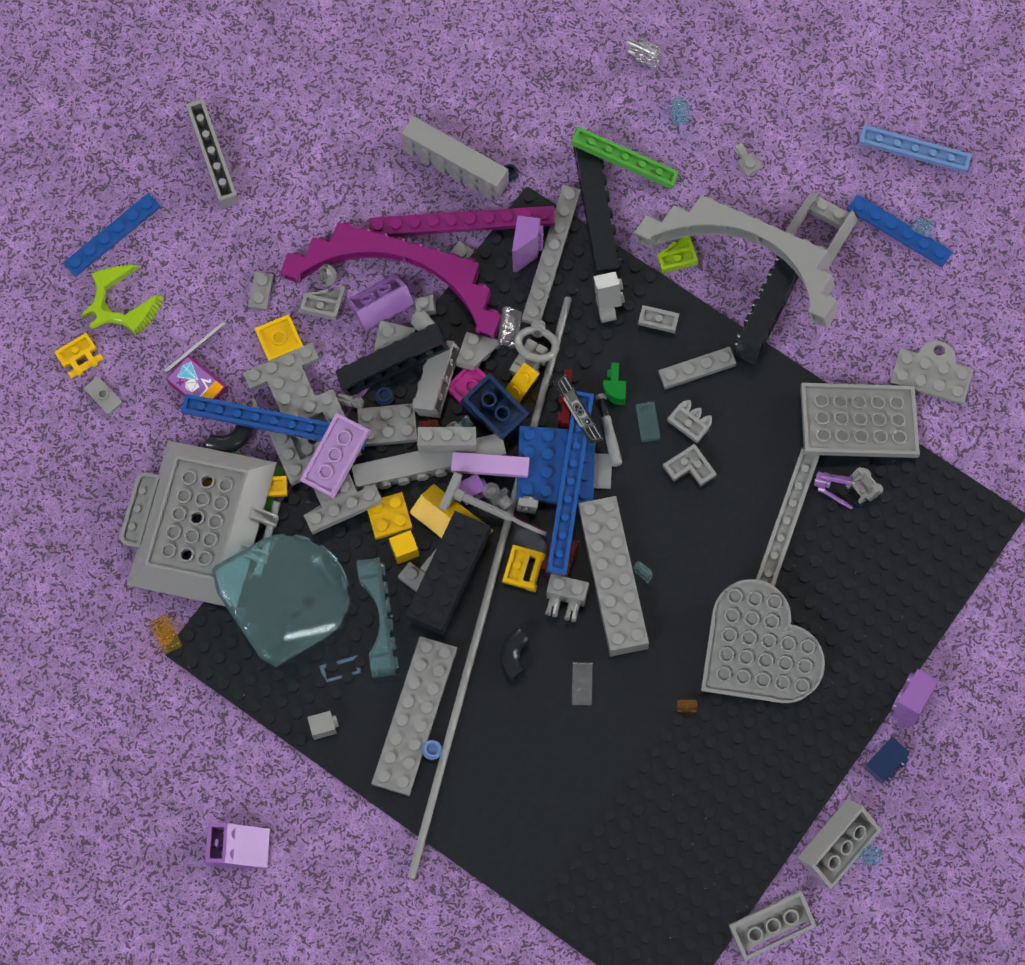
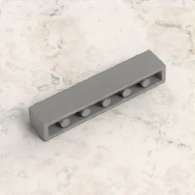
(212, 154)

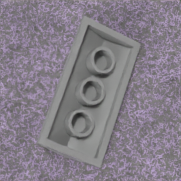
(771, 922)

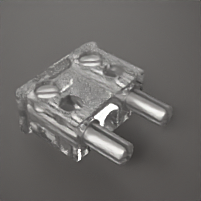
(646, 53)

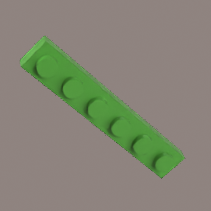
(624, 157)

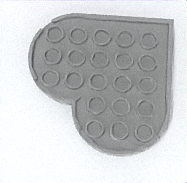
(757, 649)

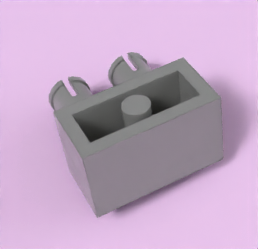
(568, 591)

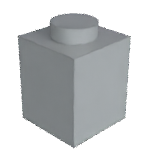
(323, 725)

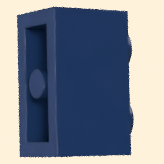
(887, 761)

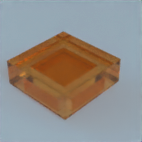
(686, 706)

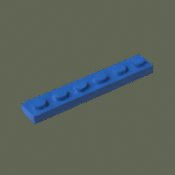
(899, 231)
(111, 235)

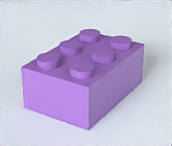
(913, 697)

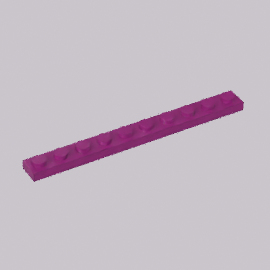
(459, 221)

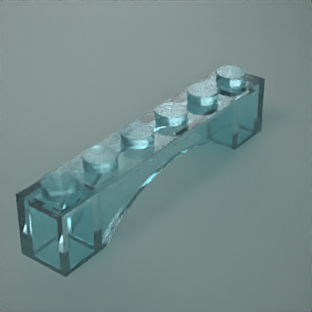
(381, 655)

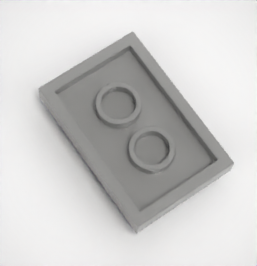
(389, 424)

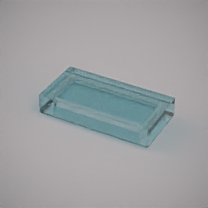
(647, 421)

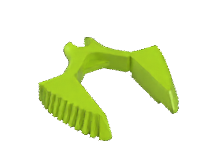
(134, 320)

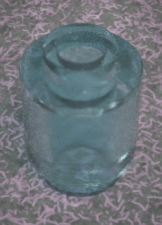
(679, 111)

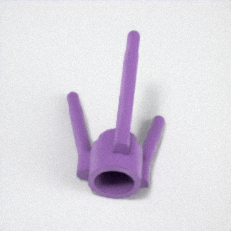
(824, 481)

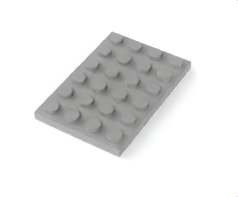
(859, 420)

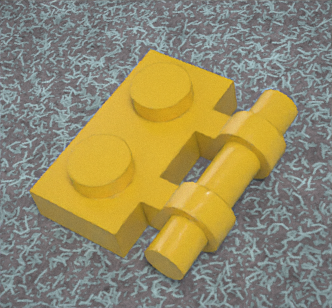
(75, 351)

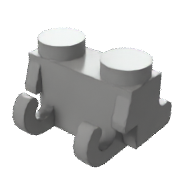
(865, 485)

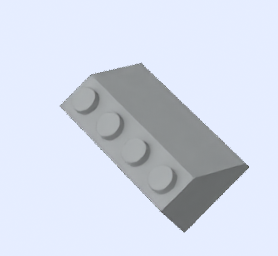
(839, 843)

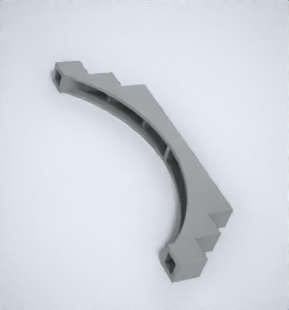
(713, 218)

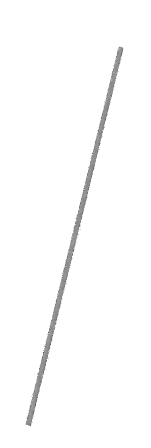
(481, 618)

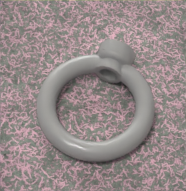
(537, 329)

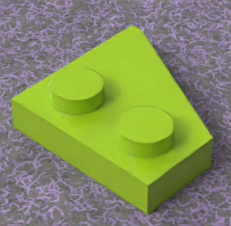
(677, 256)

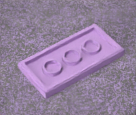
(335, 455)

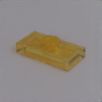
(165, 634)

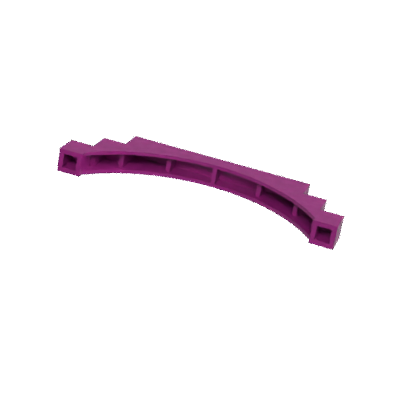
(355, 243)

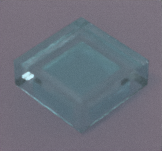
(641, 570)

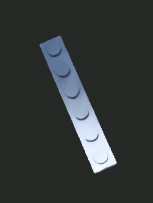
(915, 149)

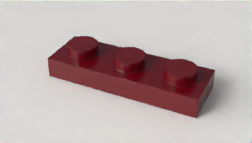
(564, 416)

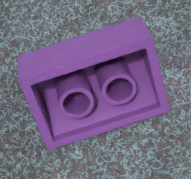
(527, 241)
(380, 302)

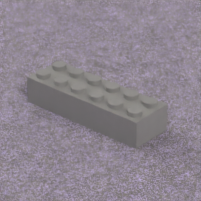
(455, 158)

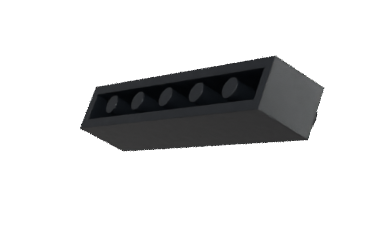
(392, 359)

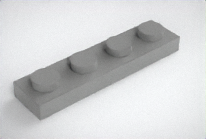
(697, 368)

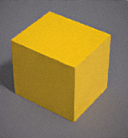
(404, 547)

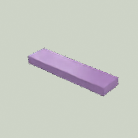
(490, 464)

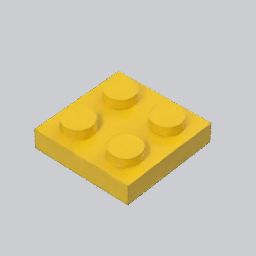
(278, 337)
(390, 517)

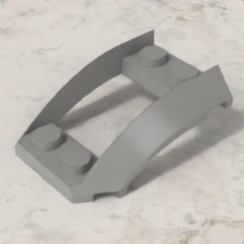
(828, 213)

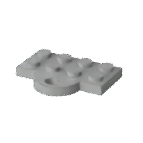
(933, 373)

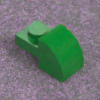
(613, 388)

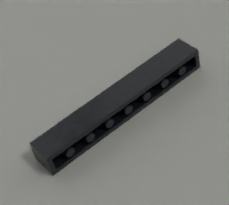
(597, 212)

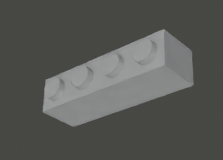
(435, 382)

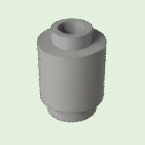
(421, 320)

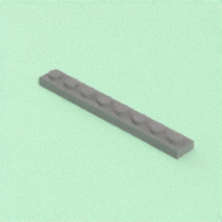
(551, 254)
(787, 518)

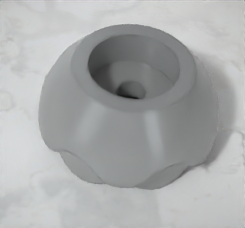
(327, 275)

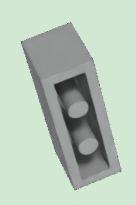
(446, 439)

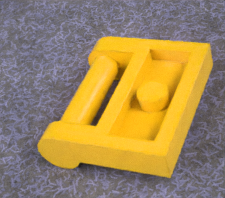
(518, 565)

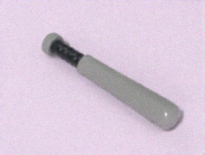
(611, 441)

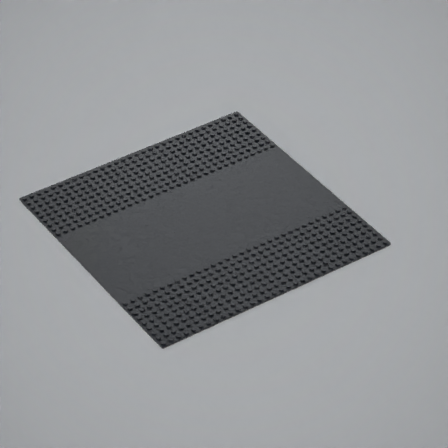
(621, 815)

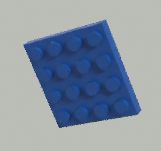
(546, 454)

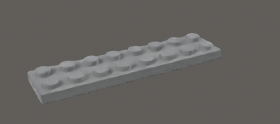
(414, 716)

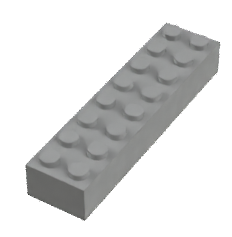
(613, 576)

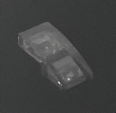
(582, 684)

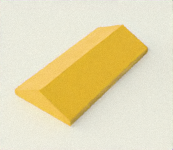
(428, 511)

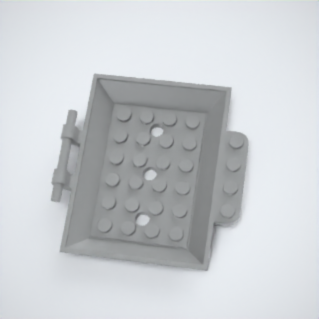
(163, 513)

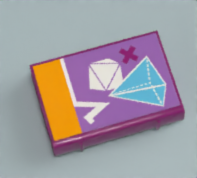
(196, 380)

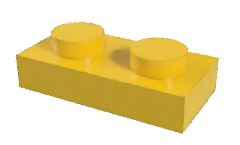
(522, 381)

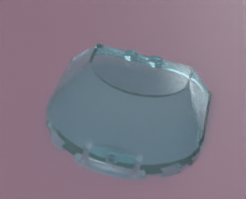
(283, 594)

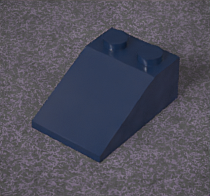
(494, 407)

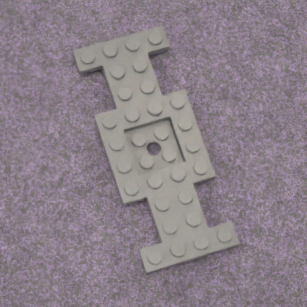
(297, 398)

